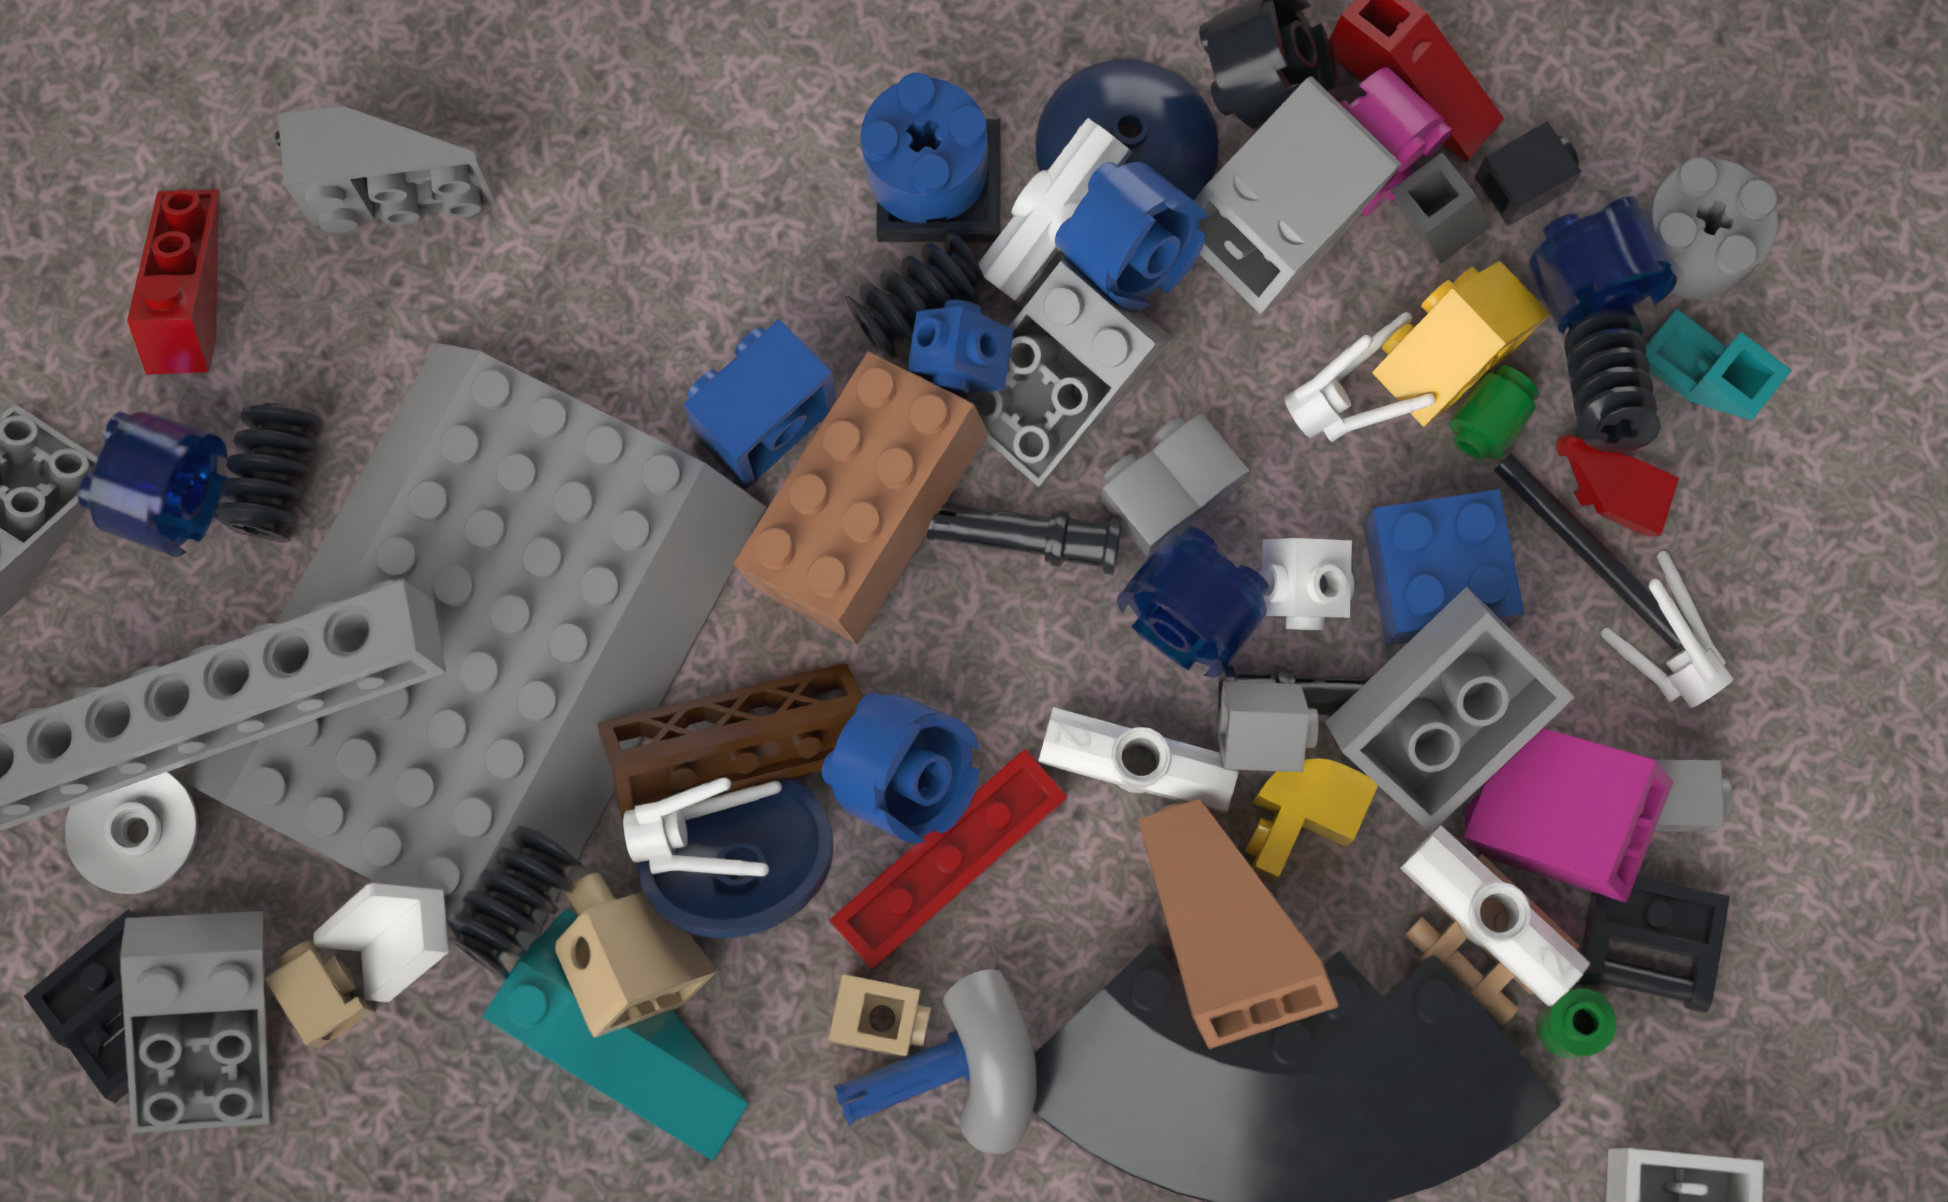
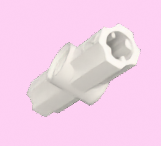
(1043, 205)
(1096, 751)
(1528, 943)

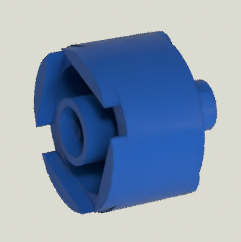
(952, 141)
(1132, 233)
(903, 767)

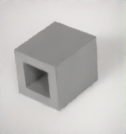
(1265, 726)
(1697, 797)

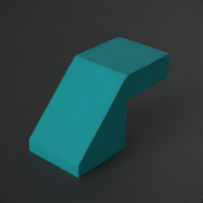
(1708, 373)

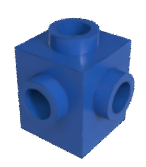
(960, 349)

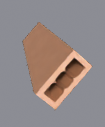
(1230, 936)

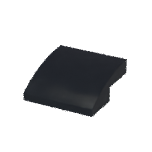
(83, 999)

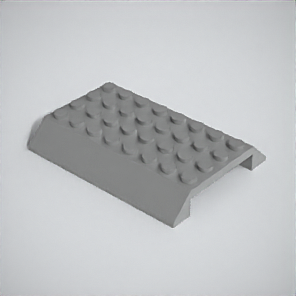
(563, 597)

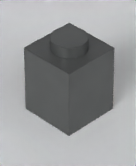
(1441, 207)

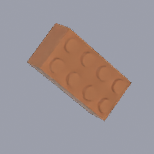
(862, 497)

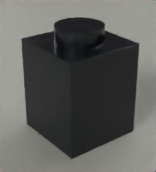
(1529, 172)

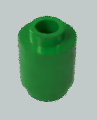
(1494, 413)
(1556, 1026)

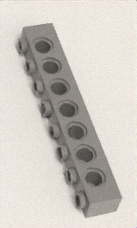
(141, 726)

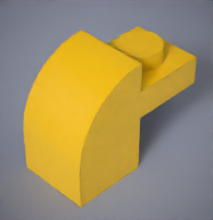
(1321, 798)

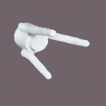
(1321, 401)
(1698, 668)
(660, 827)

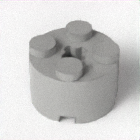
(1738, 218)

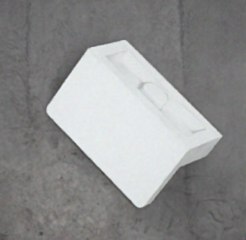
(395, 930)

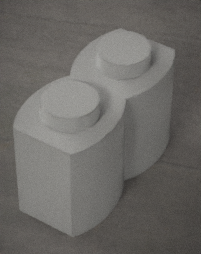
(1173, 482)

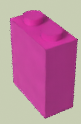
(1571, 812)

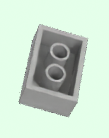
(1448, 710)

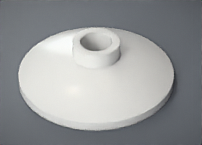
(100, 842)

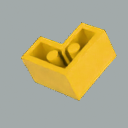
(1461, 338)

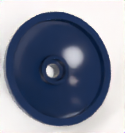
(1172, 117)
(780, 830)

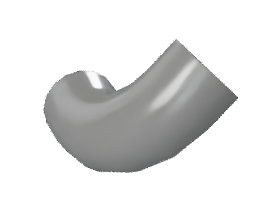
(997, 1058)

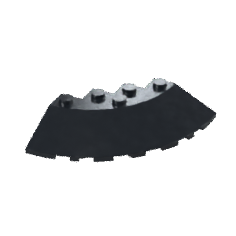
(1311, 1111)

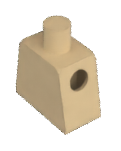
(626, 958)

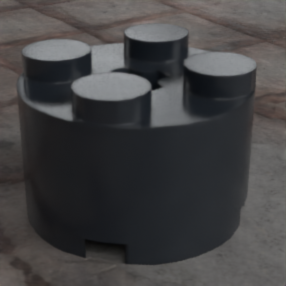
(1263, 56)

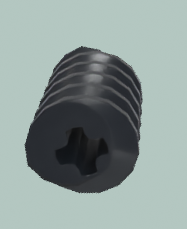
(923, 287)
(1611, 382)
(265, 470)
(512, 899)

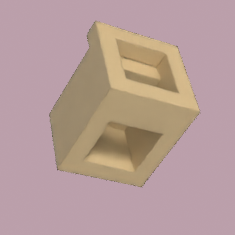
(317, 994)
(852, 1013)

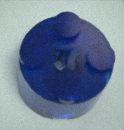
(1601, 263)
(154, 482)
(1195, 601)

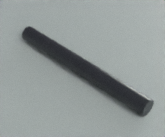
(1586, 546)

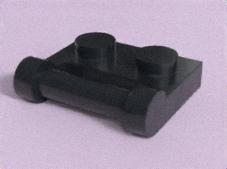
(1662, 919)

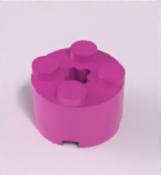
(1400, 123)

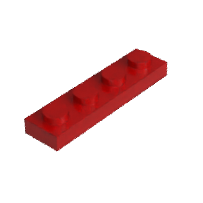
(949, 862)

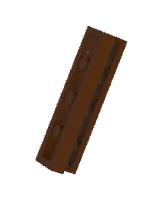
(739, 746)

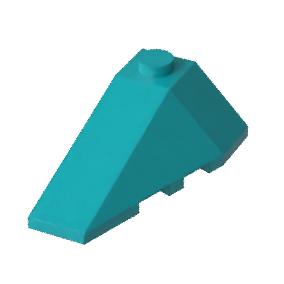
(646, 1066)

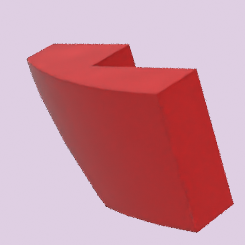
(1620, 486)

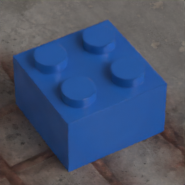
(760, 402)
(1434, 551)

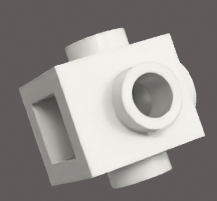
(1307, 580)

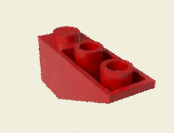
(1412, 46)
(177, 284)

